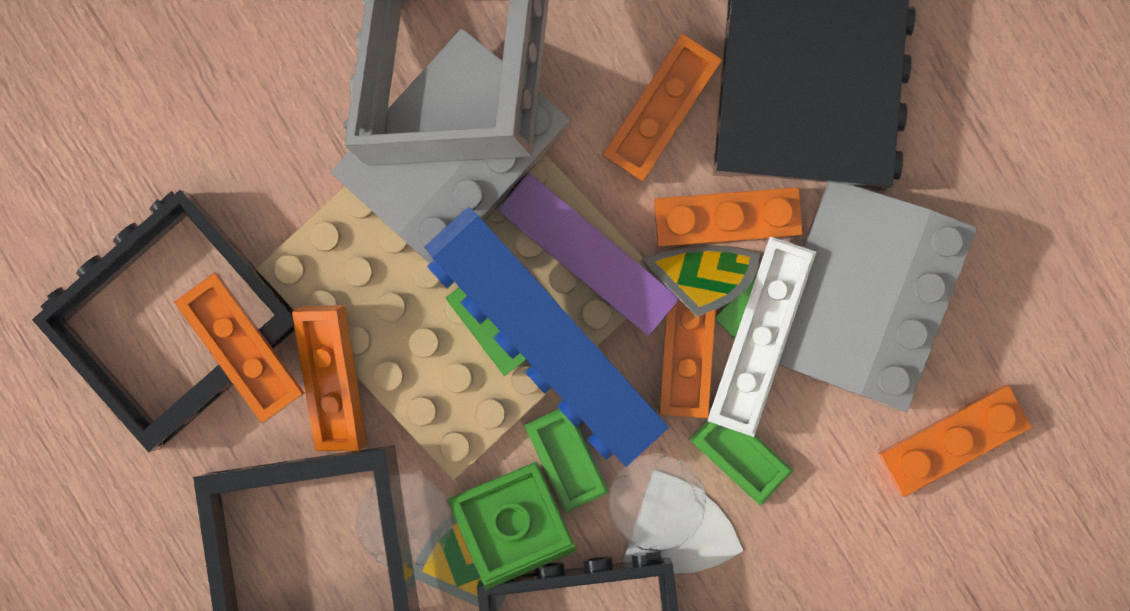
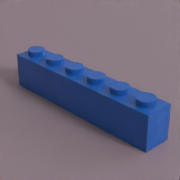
(545, 336)

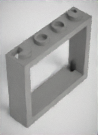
(515, 106)

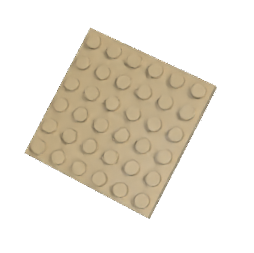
(407, 335)

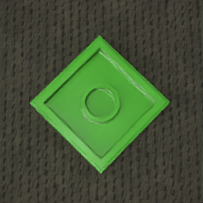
(511, 525)

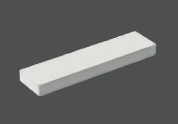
(761, 336)

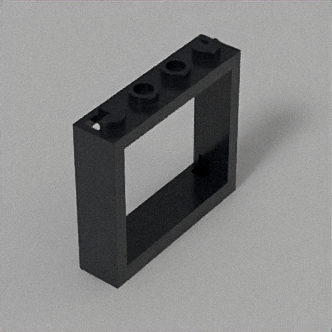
(100, 272)
(390, 502)
(595, 571)

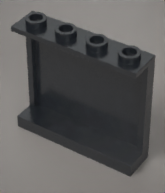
(814, 90)

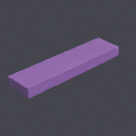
(588, 254)

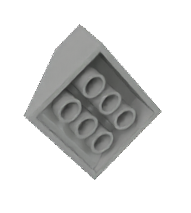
(450, 94)
(874, 293)

